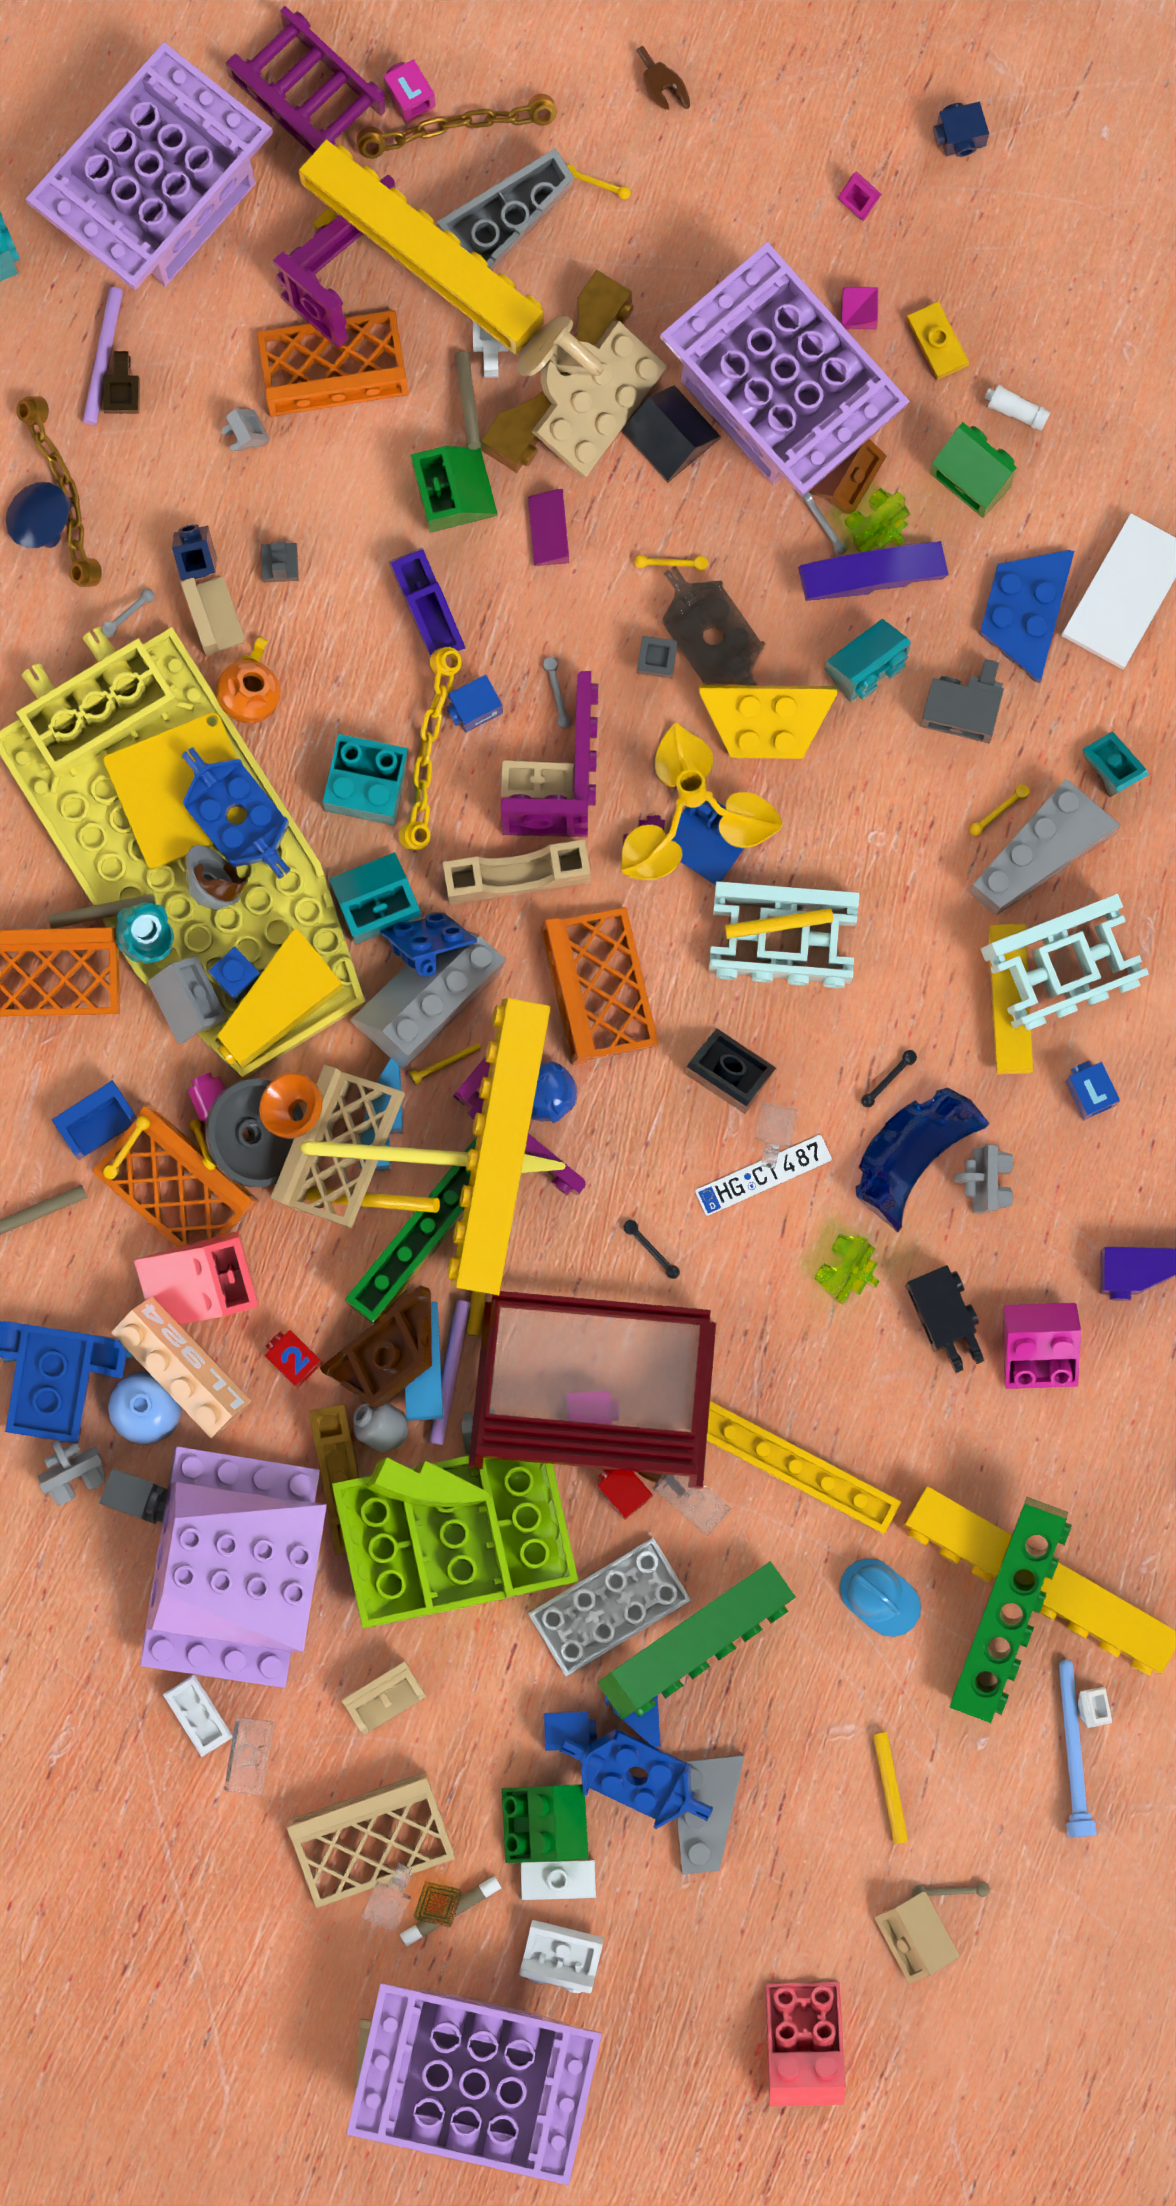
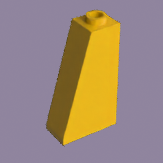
(280, 999)

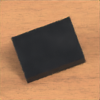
(670, 432)
(729, 1070)

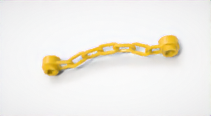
(439, 667)

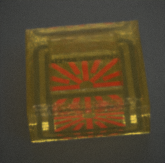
(438, 1904)

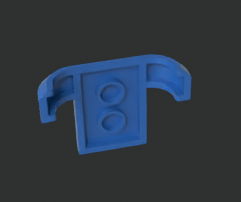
(54, 1377)

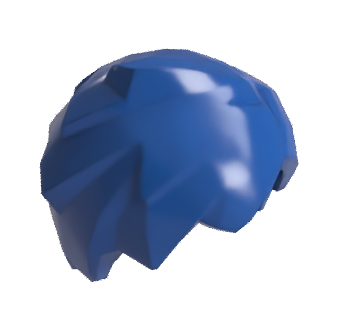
(554, 1093)

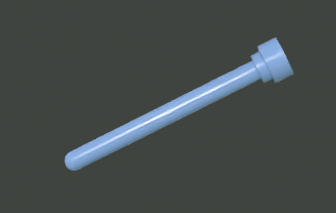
(1081, 1821)

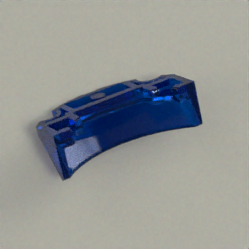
(909, 1146)

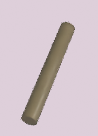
(468, 400)
(96, 912)
(42, 1209)

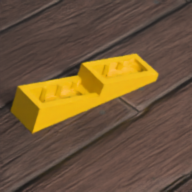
(1011, 1045)

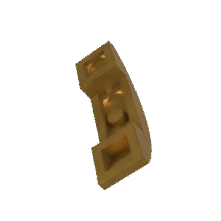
(335, 1459)

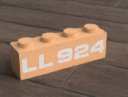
(181, 1367)

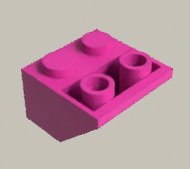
(1041, 1345)

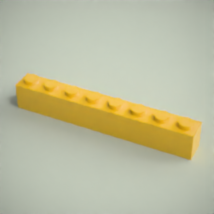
(422, 246)
(499, 1146)
(1069, 1595)

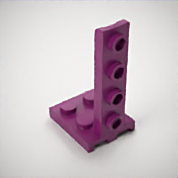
(302, 287)
(556, 813)
(564, 1180)

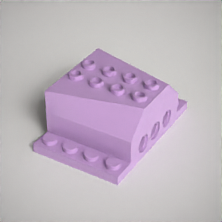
(154, 171)
(781, 372)
(233, 1568)
(474, 2082)

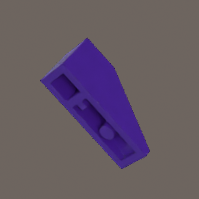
(1134, 1270)

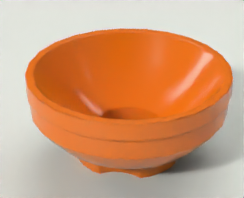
(244, 704)
(280, 1100)

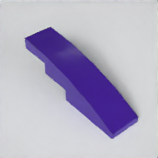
(872, 571)

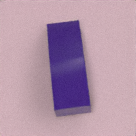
(426, 601)

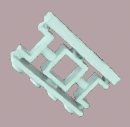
(786, 902)
(1055, 936)

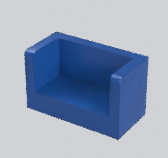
(95, 1120)

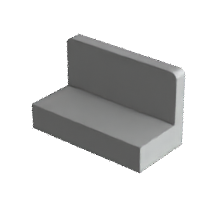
(187, 999)

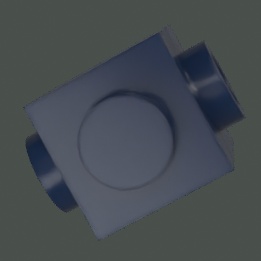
(961, 129)
(194, 552)

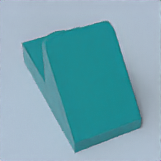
(1114, 763)

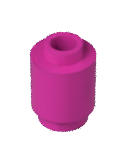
(204, 1093)

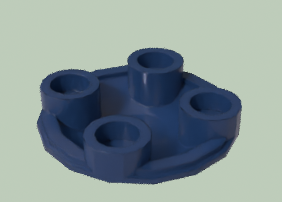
(38, 515)

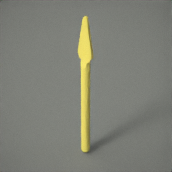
(413, 1155)

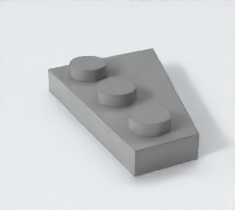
(716, 1785)

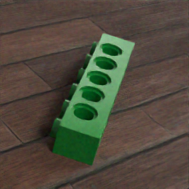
(970, 1695)

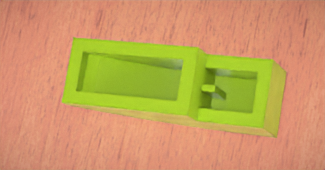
(424, 1485)

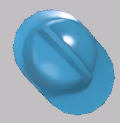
(880, 1597)

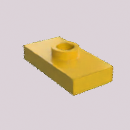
(937, 341)

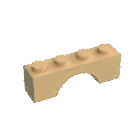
(499, 877)

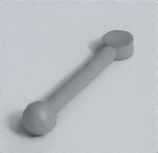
(839, 546)
(109, 628)
(550, 666)

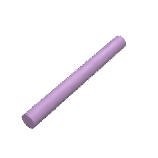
(102, 355)
(450, 1369)

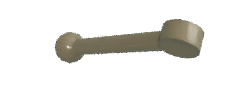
(982, 1889)

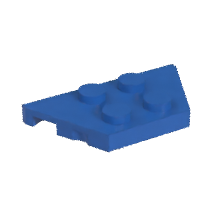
(1026, 608)

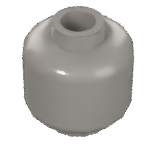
(380, 1427)

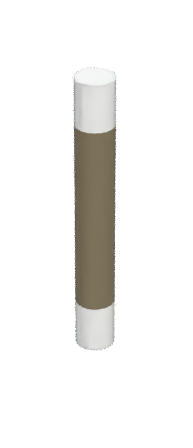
(466, 1901)

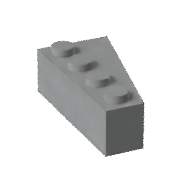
(511, 209)
(1049, 842)

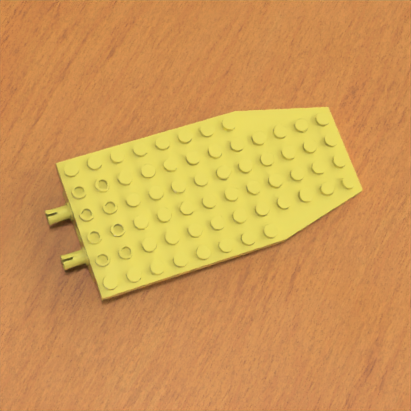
(60, 767)

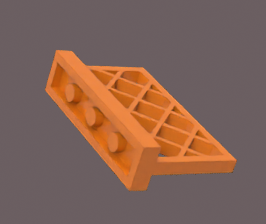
(331, 390)
(57, 941)
(569, 992)
(189, 1156)

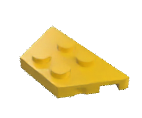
(767, 718)

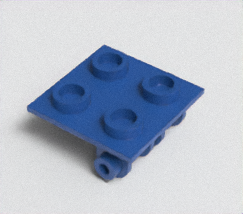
(702, 843)
(423, 939)

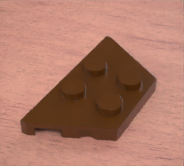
(387, 1352)

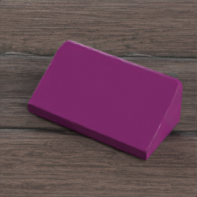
(548, 528)

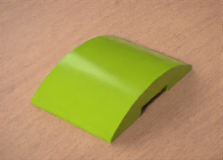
(443, 1559)

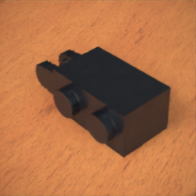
(944, 1314)

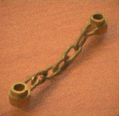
(535, 104)
(35, 411)

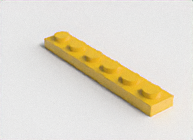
(800, 1469)

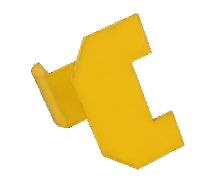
(258, 650)

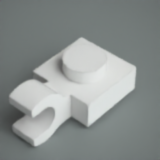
(490, 346)

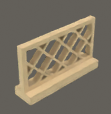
(302, 1170)
(359, 1809)

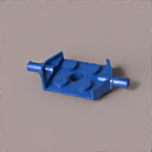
(230, 785)
(660, 1794)

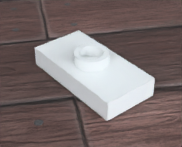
(198, 1715)
(558, 1880)

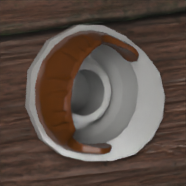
(212, 879)

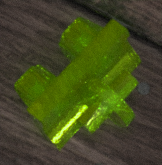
(882, 524)
(854, 1270)

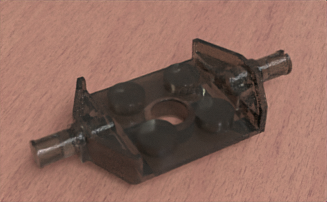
(706, 607)

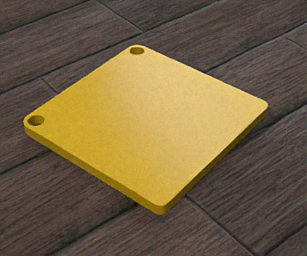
(155, 780)

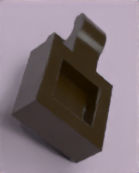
(121, 391)

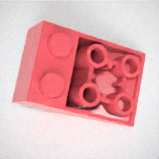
(200, 1279)
(805, 2044)

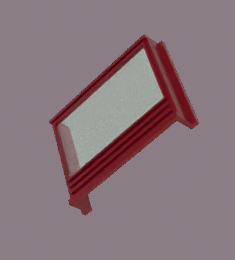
(594, 1384)

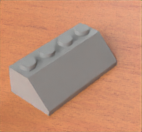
(418, 1008)

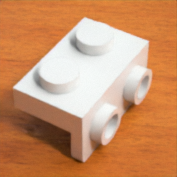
(561, 1957)

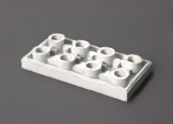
(1125, 593)
(609, 1607)

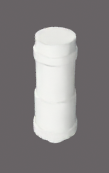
(1017, 407)

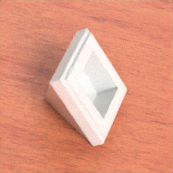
(1094, 1707)

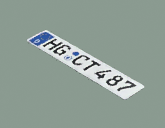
(757, 1179)

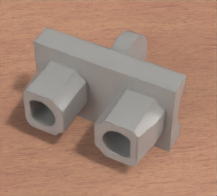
(982, 1179)
(57, 1479)

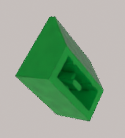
(974, 469)
(453, 486)
(544, 1823)

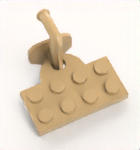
(596, 392)

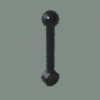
(908, 1058)
(631, 1228)

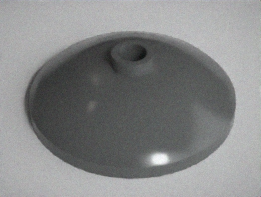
(263, 1154)

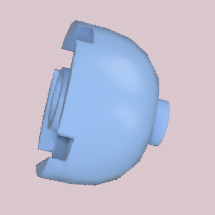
(143, 1409)

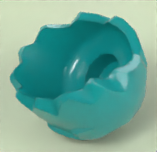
(144, 933)

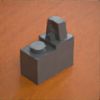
(967, 709)
(134, 1496)

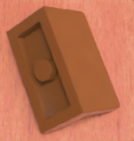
(851, 478)

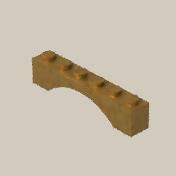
(511, 435)

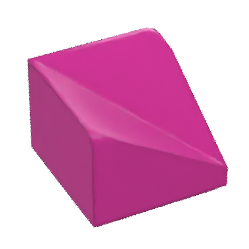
(859, 308)

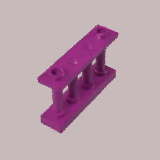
(272, 96)

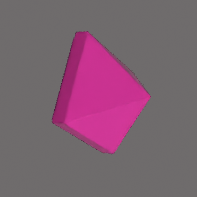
(859, 196)

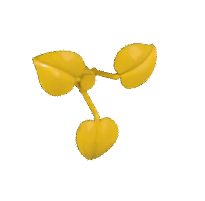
(685, 763)

